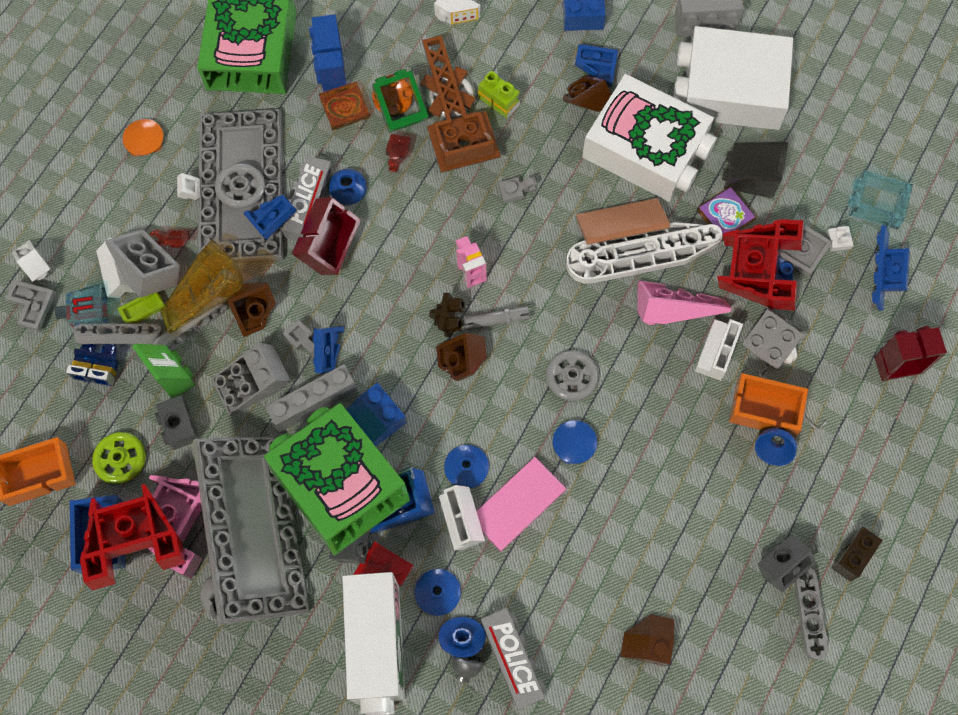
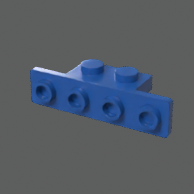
(892, 269)

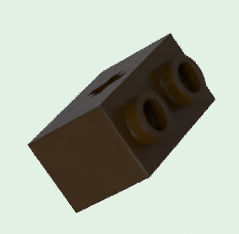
(856, 554)

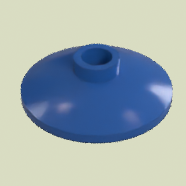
(471, 476)
(437, 604)
(464, 630)

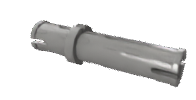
(498, 317)

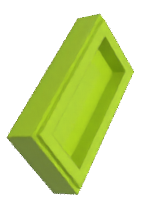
(141, 308)

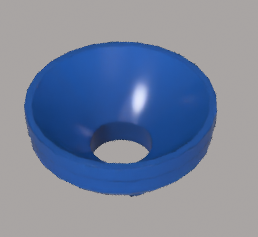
(347, 194)
(775, 453)

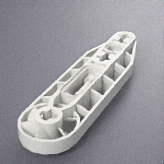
(648, 251)

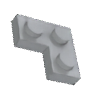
(35, 302)

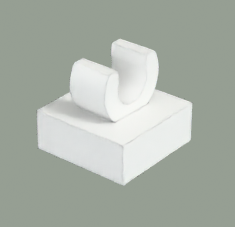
(188, 187)
(840, 238)

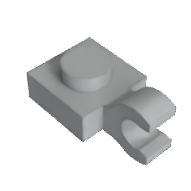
(513, 190)
(300, 337)

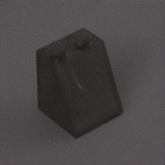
(755, 167)

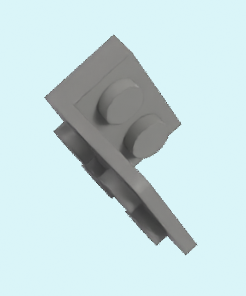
(774, 338)

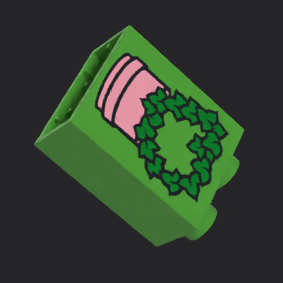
(247, 45)
(336, 477)

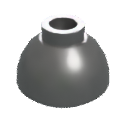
(467, 667)

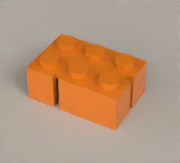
(768, 404)
(35, 471)

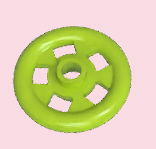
(108, 443)

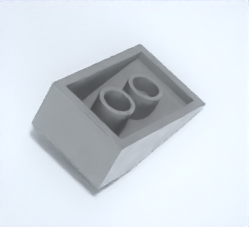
(143, 263)

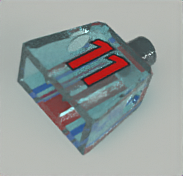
(84, 306)

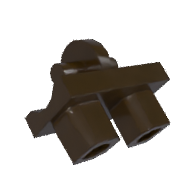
(444, 314)

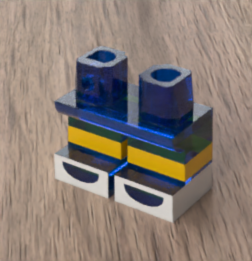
(94, 366)

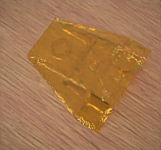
(206, 284)

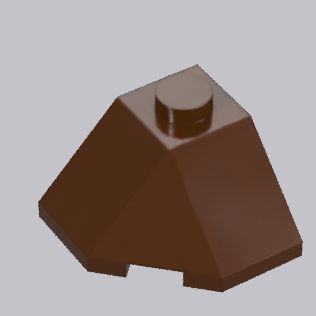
(588, 93)
(252, 306)
(462, 355)
(650, 641)

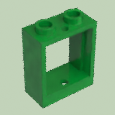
(407, 121)

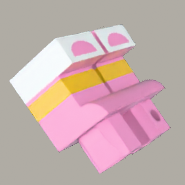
(471, 262)

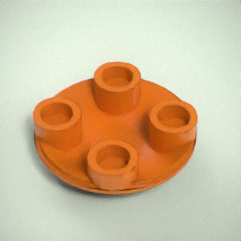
(396, 96)
(143, 137)

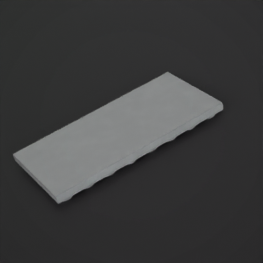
(236, 139)
(248, 531)

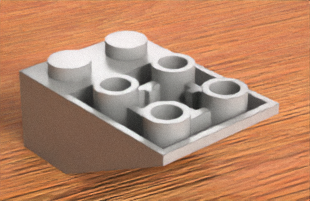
(250, 378)

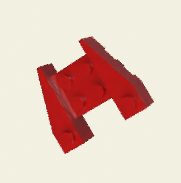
(756, 263)
(125, 530)

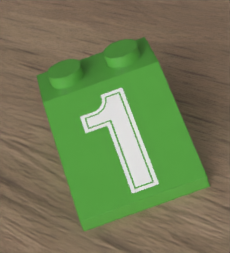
(166, 368)

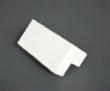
(112, 277)
(718, 348)
(461, 517)

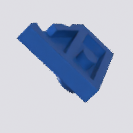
(597, 62)
(271, 215)
(326, 348)

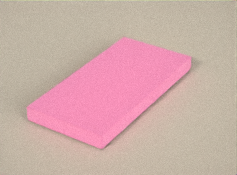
(518, 503)

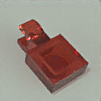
(397, 148)
(172, 237)

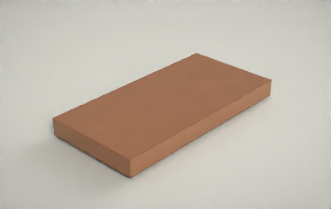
(622, 221)

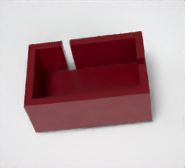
(326, 236)
(910, 353)

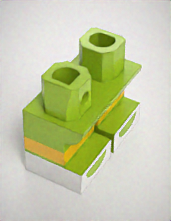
(498, 94)

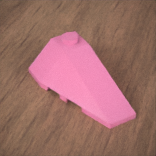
(670, 306)

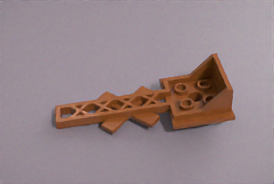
(470, 127)

